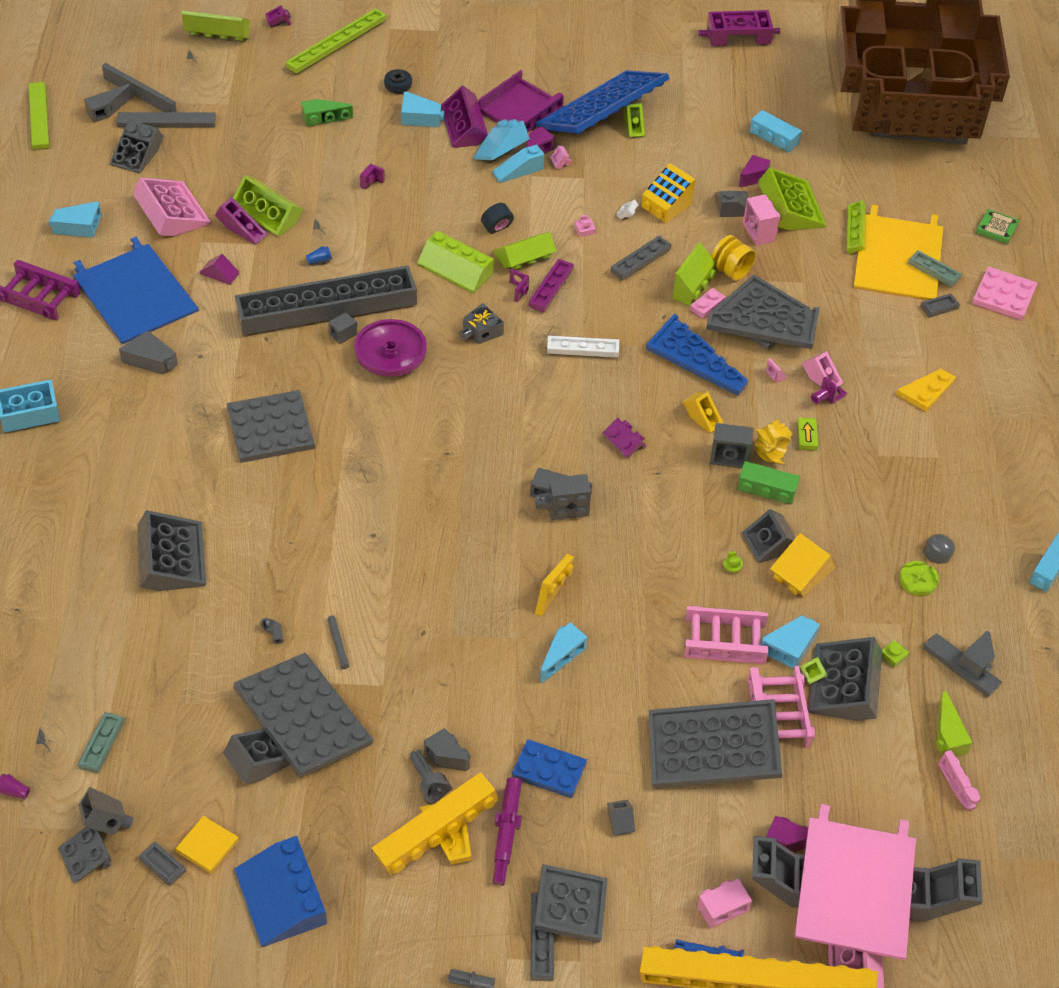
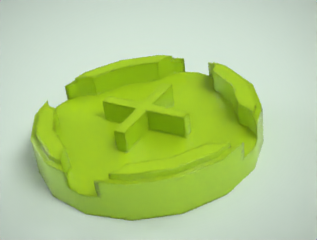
(918, 578)

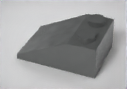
(254, 755)

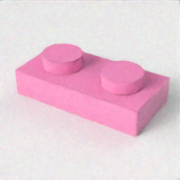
(707, 302)

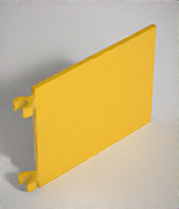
(886, 255)

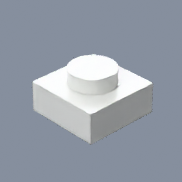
(627, 209)

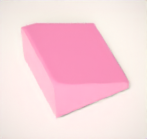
(774, 371)

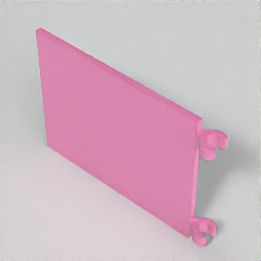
(856, 887)

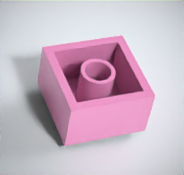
(761, 219)

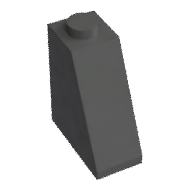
(149, 354)

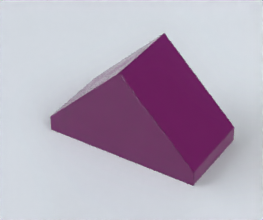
(220, 269)

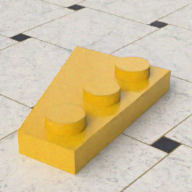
(553, 582)

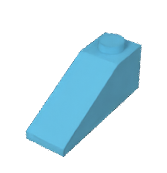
(522, 163)
(565, 647)

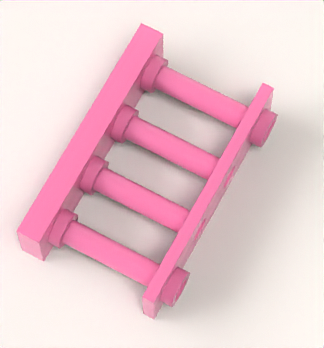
(726, 651)
(756, 684)

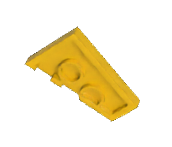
(927, 390)
(456, 846)

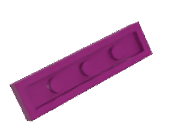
(551, 285)

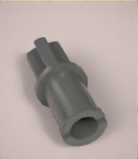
(470, 979)

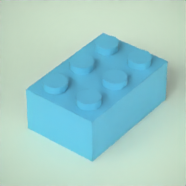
(28, 406)

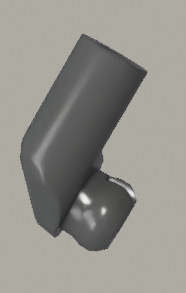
(273, 628)

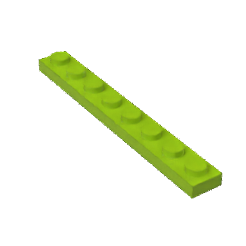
(335, 41)

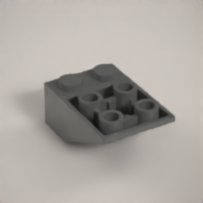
(136, 146)

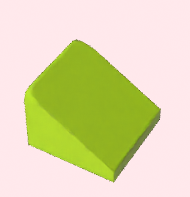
(813, 670)

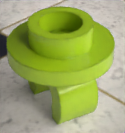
(732, 562)

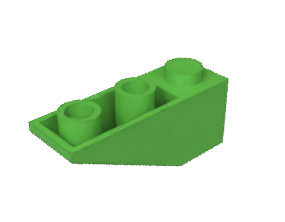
(324, 111)

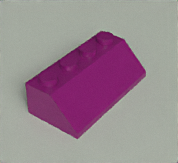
(464, 118)

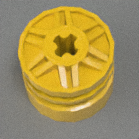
(733, 257)

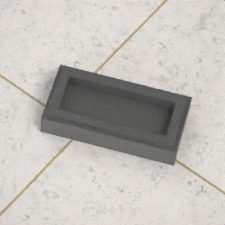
(939, 305)
(162, 863)

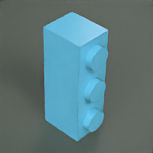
(775, 131)

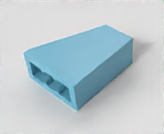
(420, 111)
(76, 220)
(1048, 567)
(791, 641)

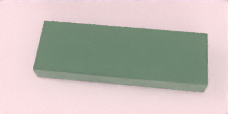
(934, 268)
(101, 742)

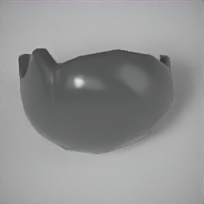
(939, 548)

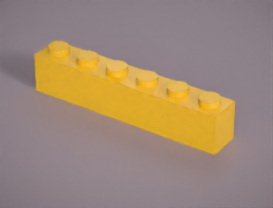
(435, 824)

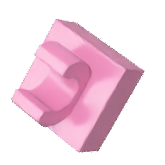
(560, 157)
(584, 226)

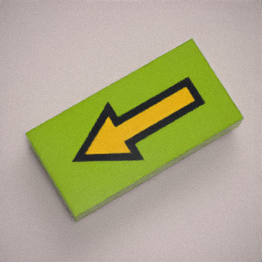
(807, 433)

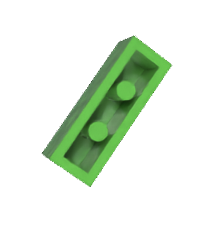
(768, 482)

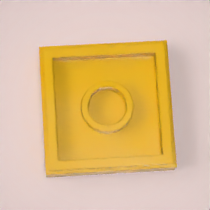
(207, 844)

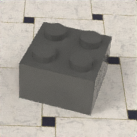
(731, 445)

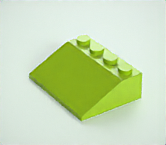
(792, 200)

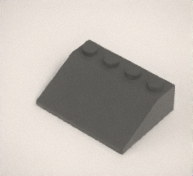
(170, 552)
(852, 679)

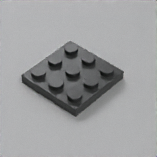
(570, 903)

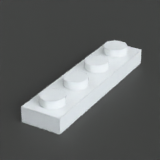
(583, 346)

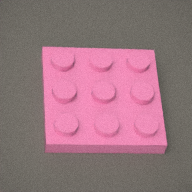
(1004, 293)

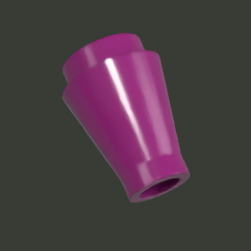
(12, 787)

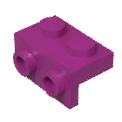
(622, 437)

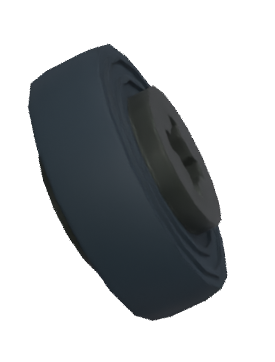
(398, 81)

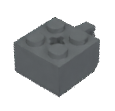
(566, 497)

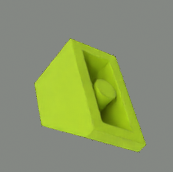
(634, 120)

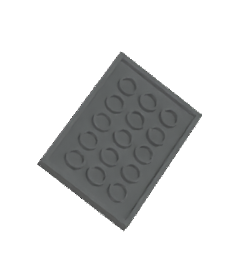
(302, 714)
(714, 744)

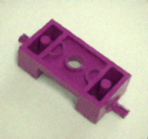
(726, 23)

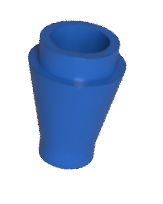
(319, 255)

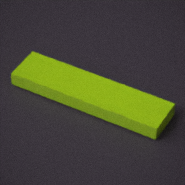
(856, 227)

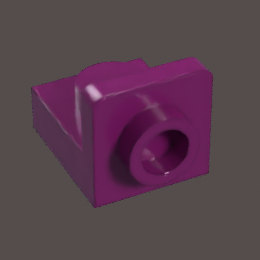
(277, 15)
(371, 174)

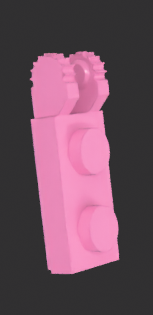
(959, 781)

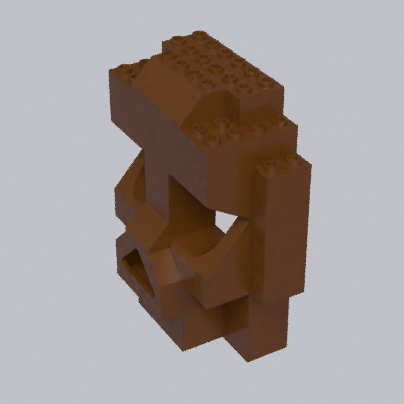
(941, 36)

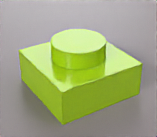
(894, 653)

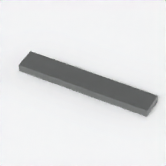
(139, 89)
(168, 119)

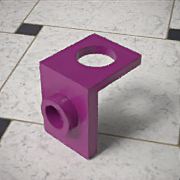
(522, 287)

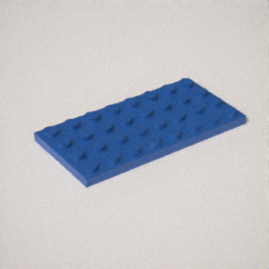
(602, 101)

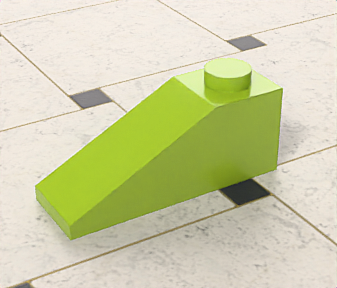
(950, 729)

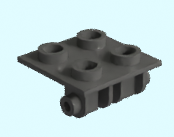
(84, 853)

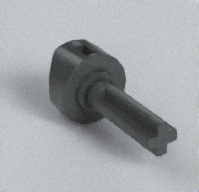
(433, 785)

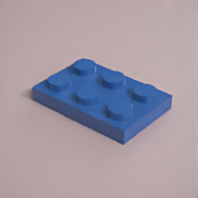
(549, 768)

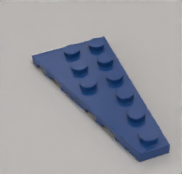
(694, 354)

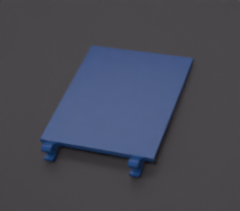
(134, 292)

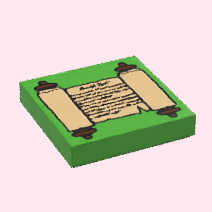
(997, 226)

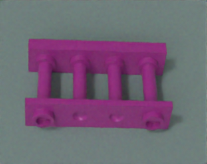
(43, 277)

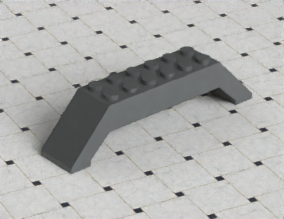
(934, 890)

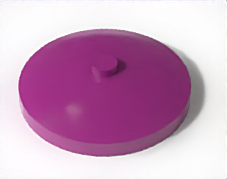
(390, 347)

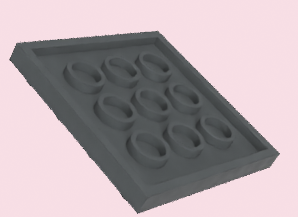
(758, 295)
(270, 426)

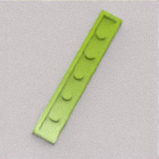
(38, 115)

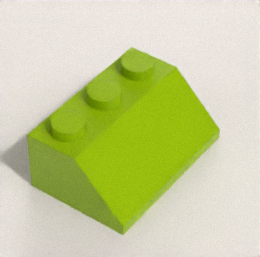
(526, 250)
(694, 275)

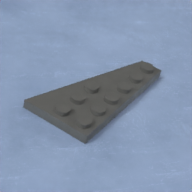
(772, 325)

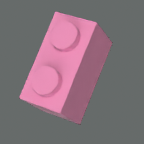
(724, 903)

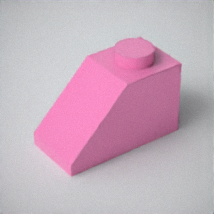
(820, 367)

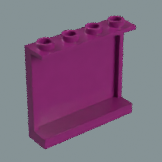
(519, 101)

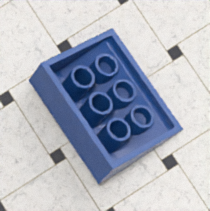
(281, 892)

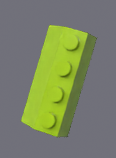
(216, 24)
(267, 205)
(456, 262)

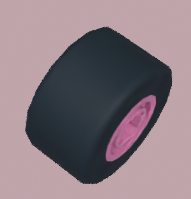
(497, 218)

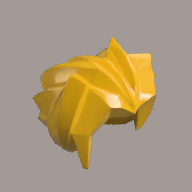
(772, 442)

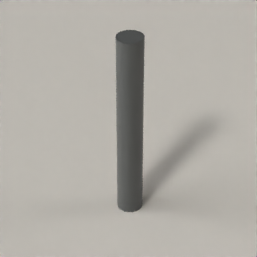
(338, 642)

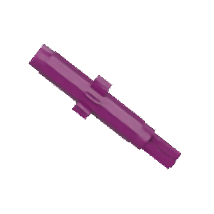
(507, 823)

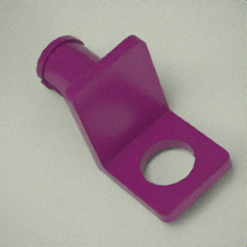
(828, 391)

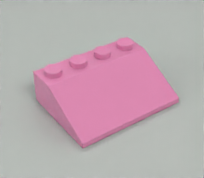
(169, 206)

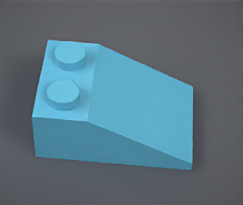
(502, 139)

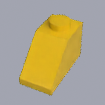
(703, 410)

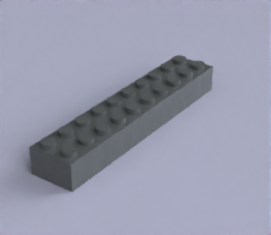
(325, 300)

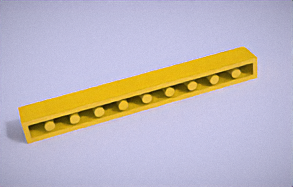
(726, 971)

